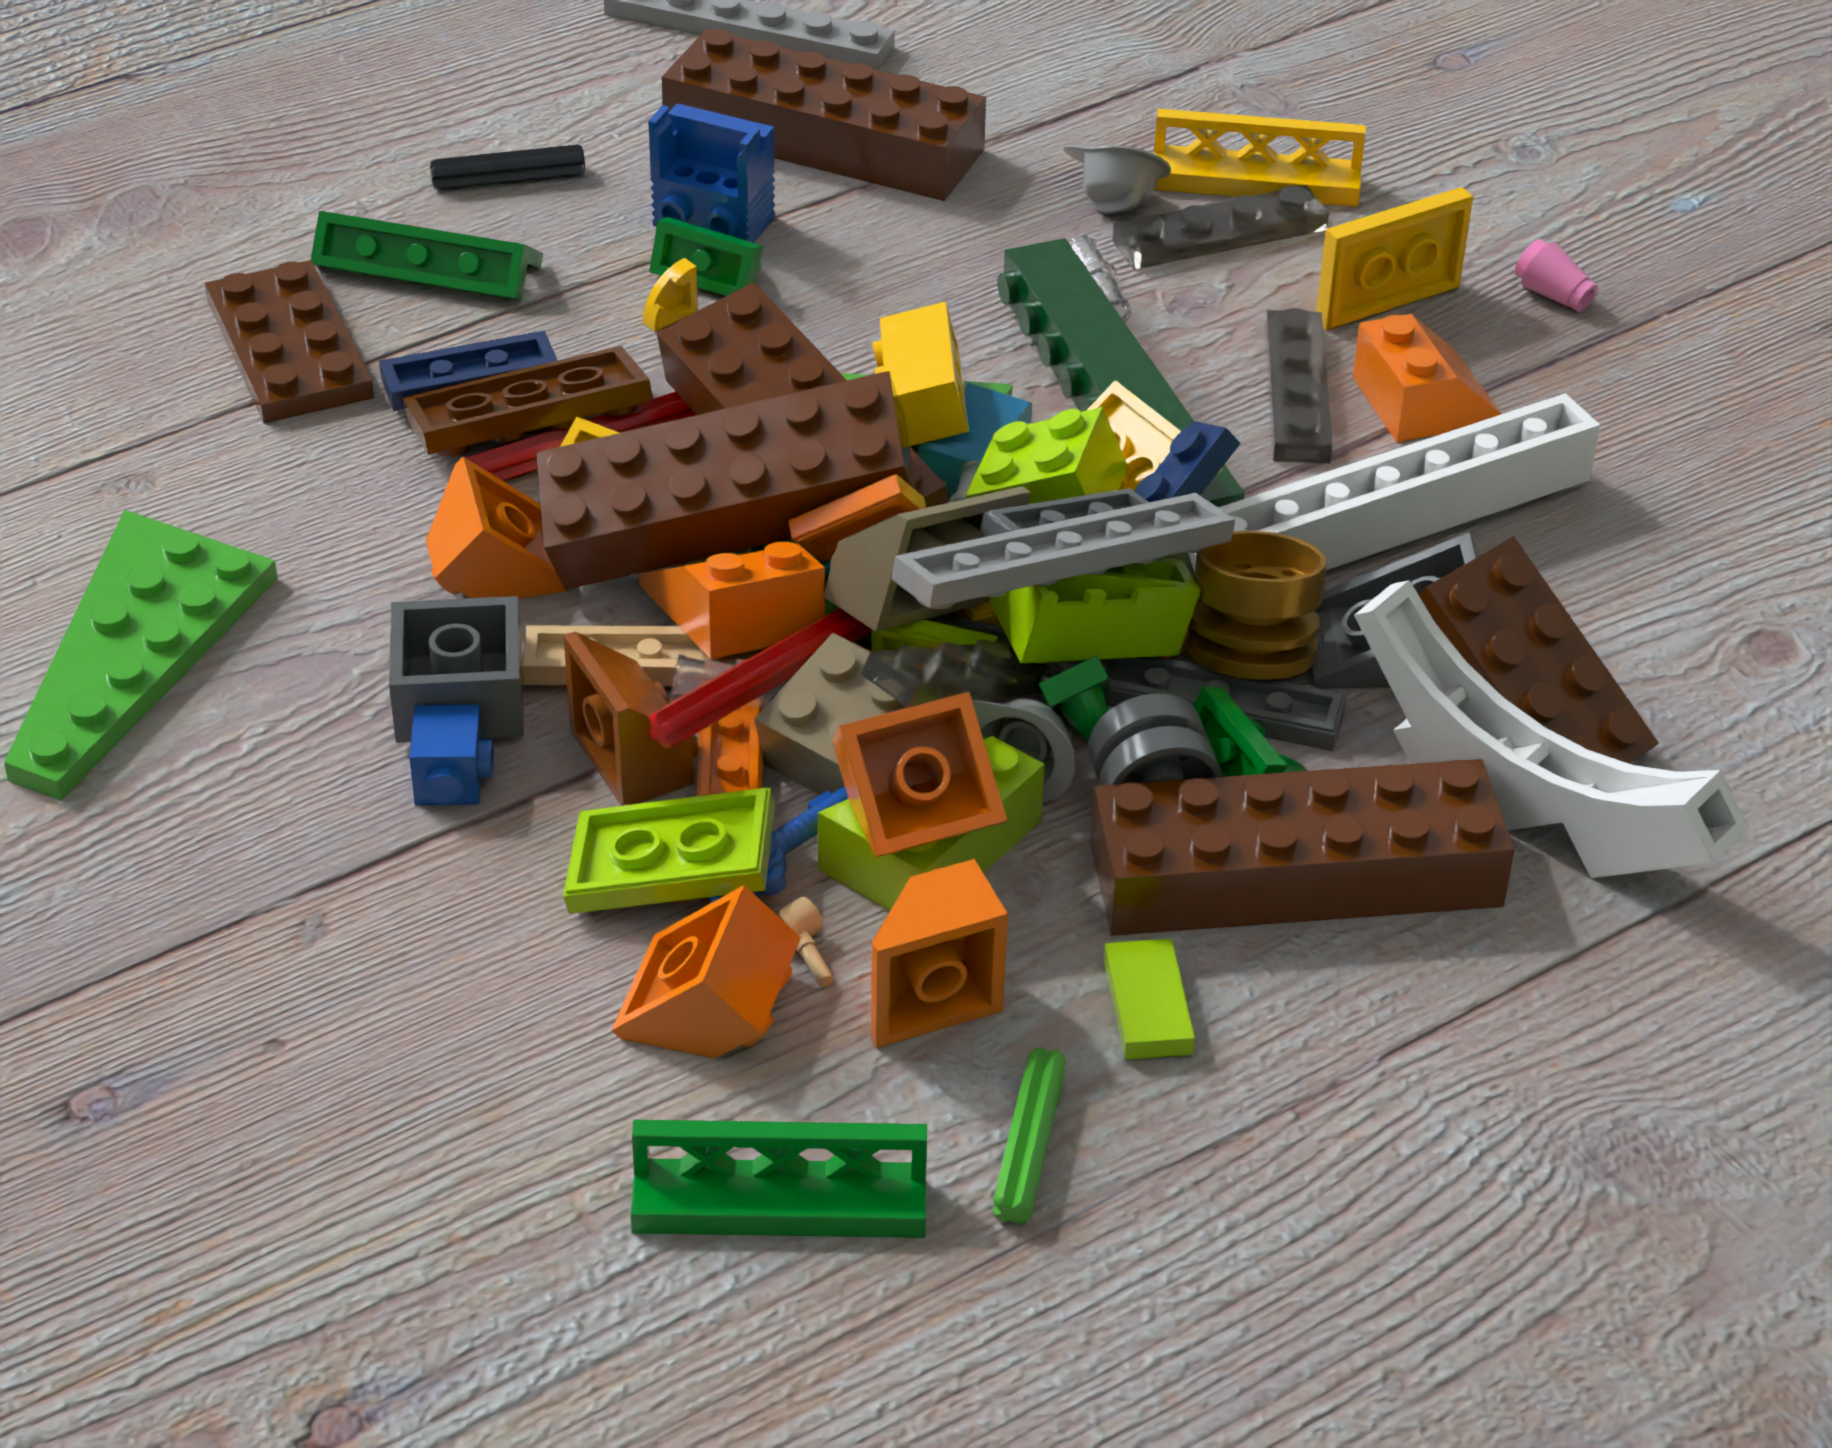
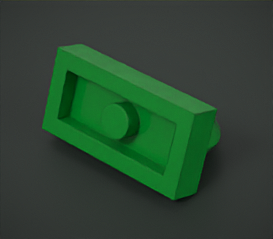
(721, 260)
(1078, 694)
(1237, 739)

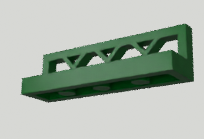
(422, 255)
(779, 1189)

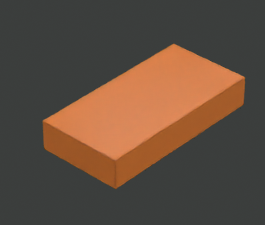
(826, 525)

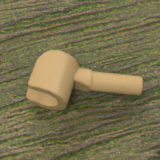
(806, 921)

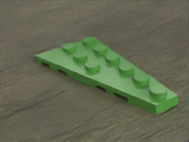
(137, 631)

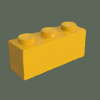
(925, 370)

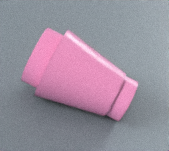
(1555, 275)

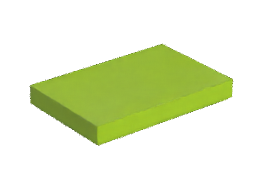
(670, 850)

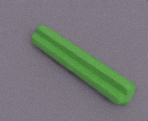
(1029, 1136)

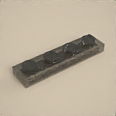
(1219, 226)
(1298, 386)
(943, 671)

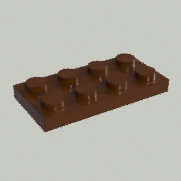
(288, 341)
(527, 399)
(1533, 652)

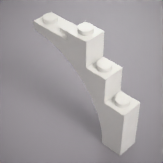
(1614, 811)

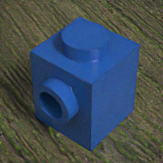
(449, 755)

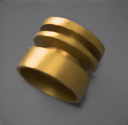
(1257, 606)

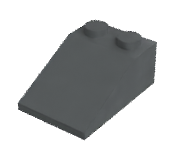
(1342, 649)

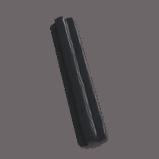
(507, 167)

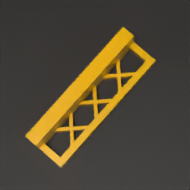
(1252, 172)

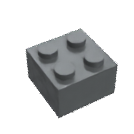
(458, 657)

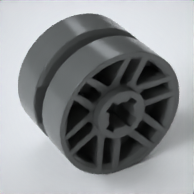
(1151, 742)

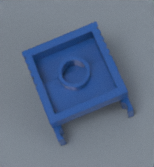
(712, 171)

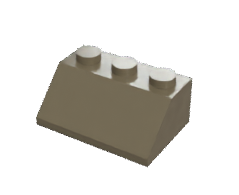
(864, 562)

